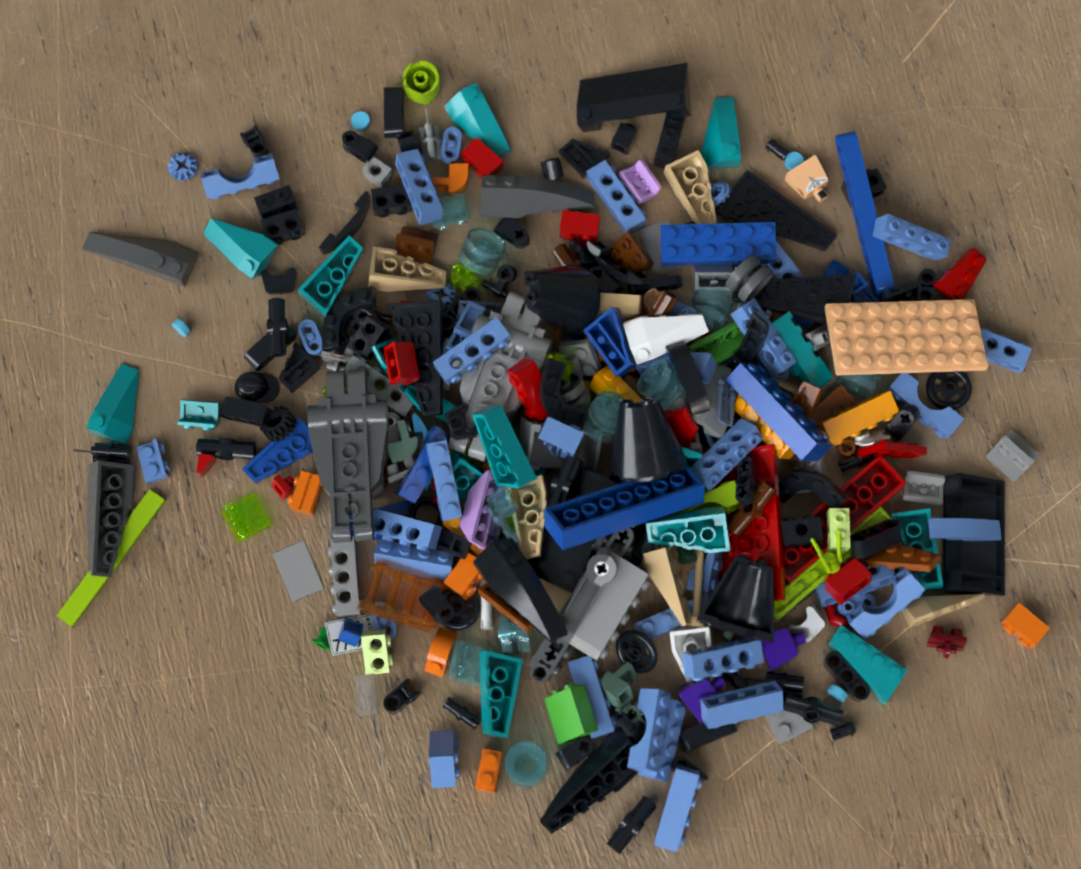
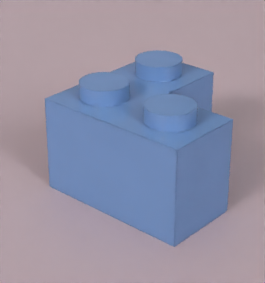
(443, 759)

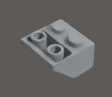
(712, 278)

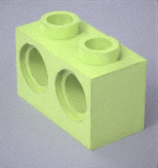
(838, 519)
(372, 652)

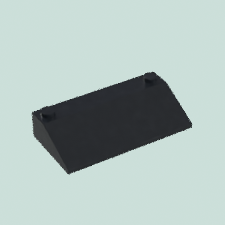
(633, 96)
(974, 565)
(565, 566)

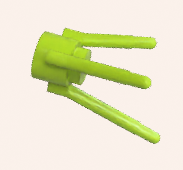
(830, 561)

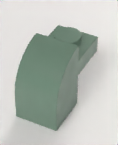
(405, 447)
(618, 685)

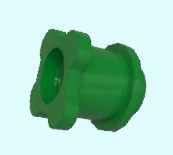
(322, 640)

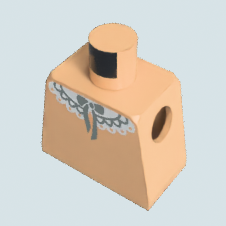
(808, 179)

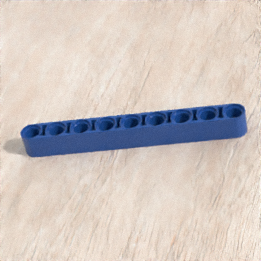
(864, 212)

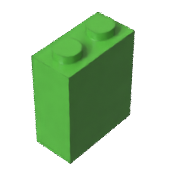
(570, 713)

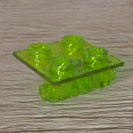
(245, 517)

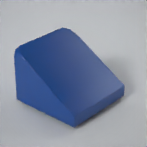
(350, 632)

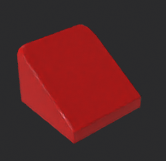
(205, 462)

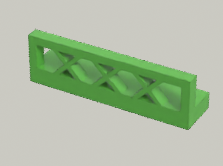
(724, 346)

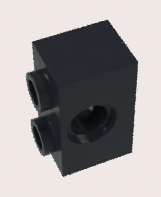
(791, 538)

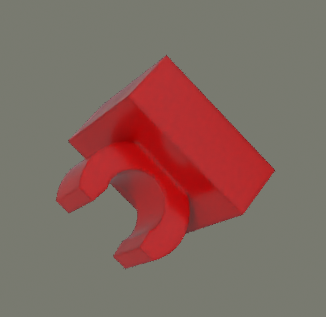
(282, 486)

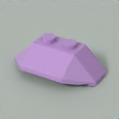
(476, 518)

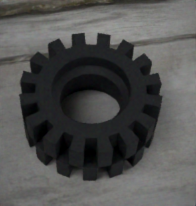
(287, 423)

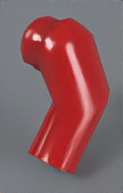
(834, 619)

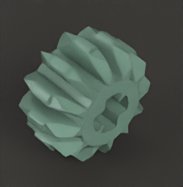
(637, 719)

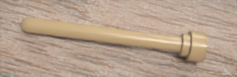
(697, 590)

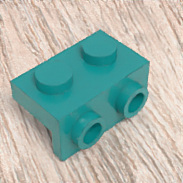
(199, 414)

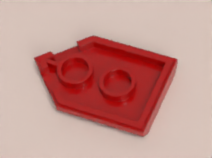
(682, 425)

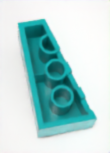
(328, 281)
(808, 367)
(502, 448)
(915, 534)
(872, 666)
(498, 691)

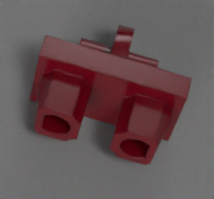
(946, 643)

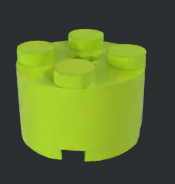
(421, 82)

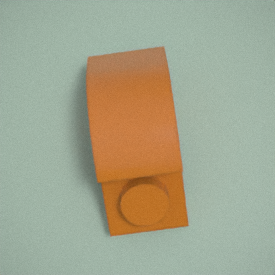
(456, 182)
(440, 651)

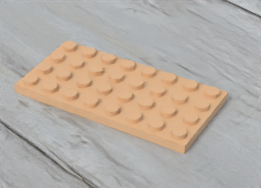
(905, 337)

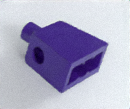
(782, 649)
(695, 690)

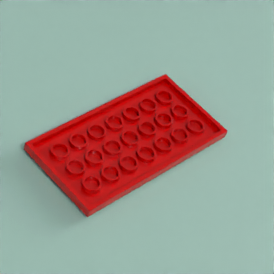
(763, 536)

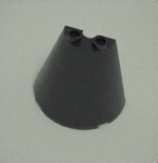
(565, 296)
(644, 443)
(743, 601)

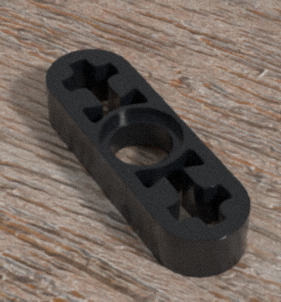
(662, 283)
(746, 491)

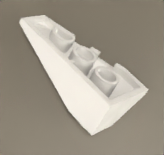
(650, 335)
(687, 639)

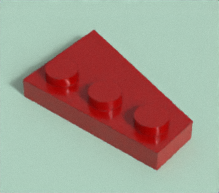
(960, 278)
(895, 449)

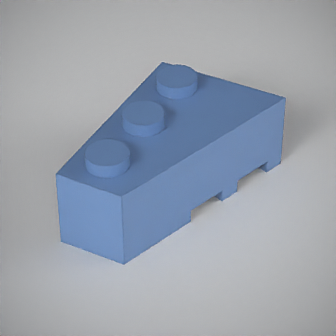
(561, 438)

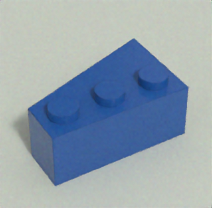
(611, 341)

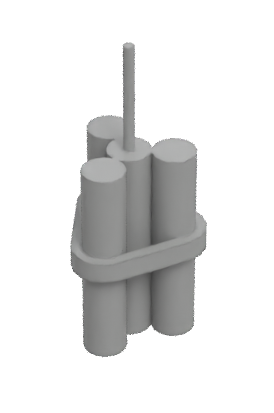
(430, 141)

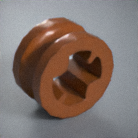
(848, 453)

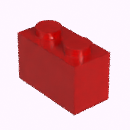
(481, 159)
(579, 226)
(401, 363)
(847, 581)

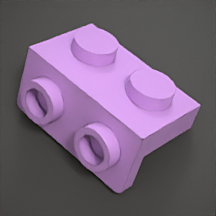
(640, 182)

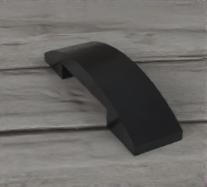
(332, 242)
(601, 255)
(751, 343)
(689, 377)
(449, 542)

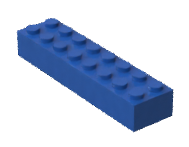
(621, 507)

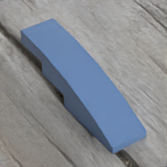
(964, 529)

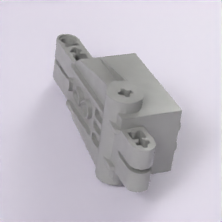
(490, 380)

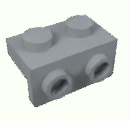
(923, 487)

